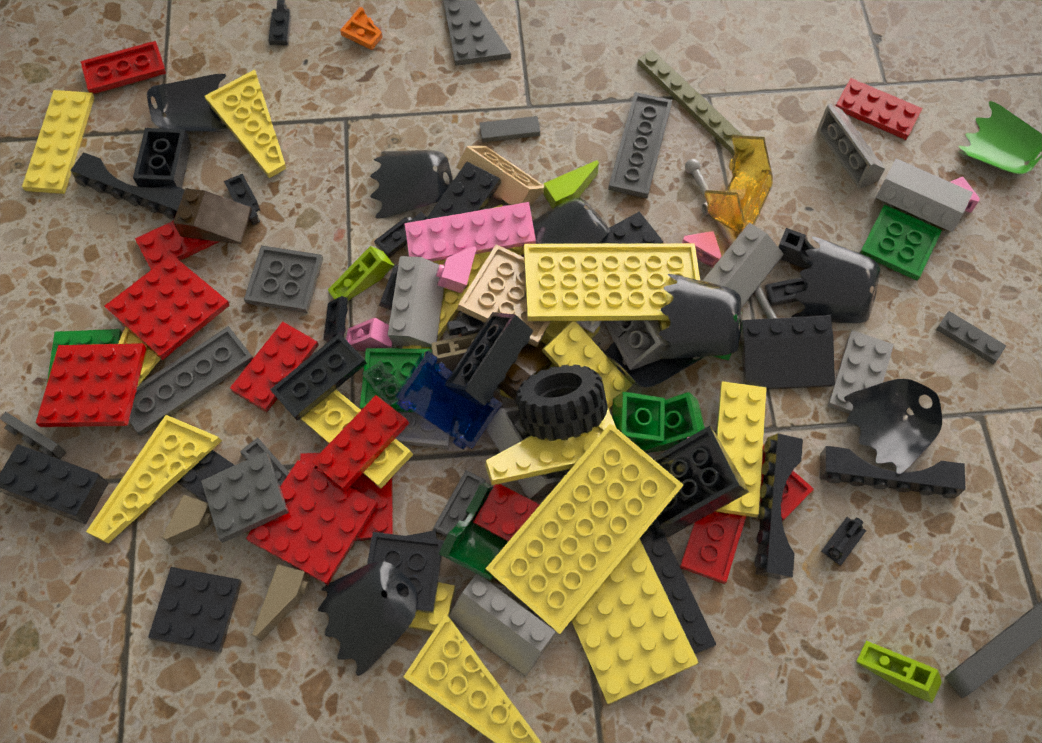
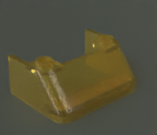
(747, 188)

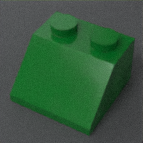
(639, 417)

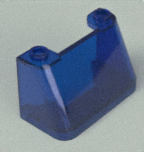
(445, 409)

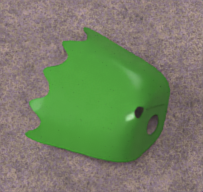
(1005, 141)

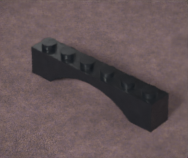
(92, 172)
(843, 465)
(774, 552)

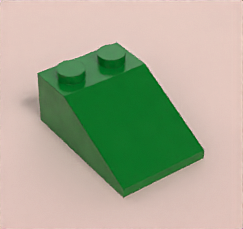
(681, 421)

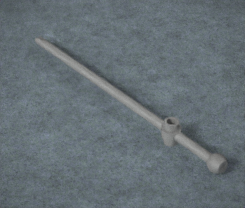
(692, 167)

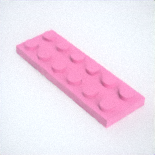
(483, 229)

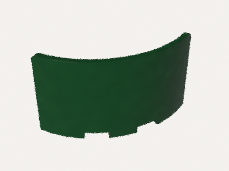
(470, 544)

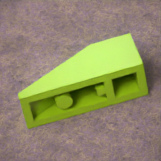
(570, 184)
(362, 274)
(901, 671)

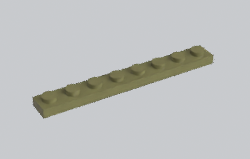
(689, 99)

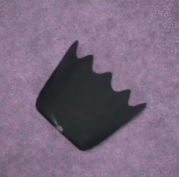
(186, 104)
(409, 180)
(570, 224)
(839, 284)
(701, 319)
(649, 374)
(887, 425)
(362, 617)

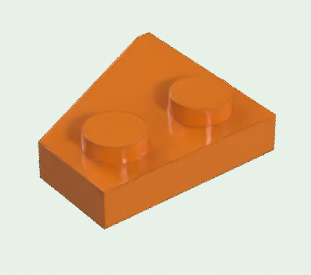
(362, 30)

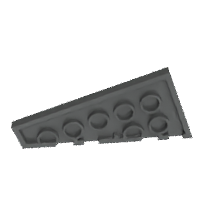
(472, 34)

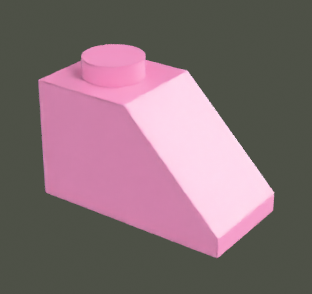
(456, 270)
(369, 334)

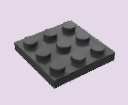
(283, 279)
(244, 497)

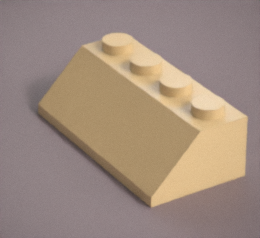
(515, 184)

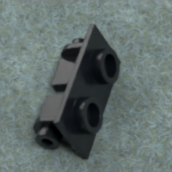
(844, 540)

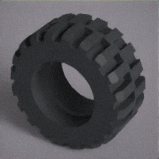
(562, 402)

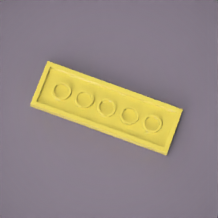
(58, 142)
(333, 416)
(741, 434)

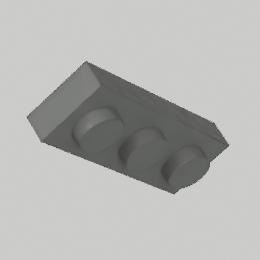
(971, 337)
(31, 436)

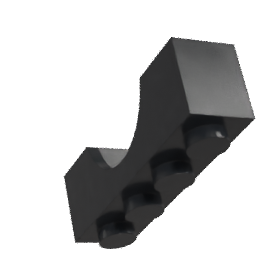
(794, 249)

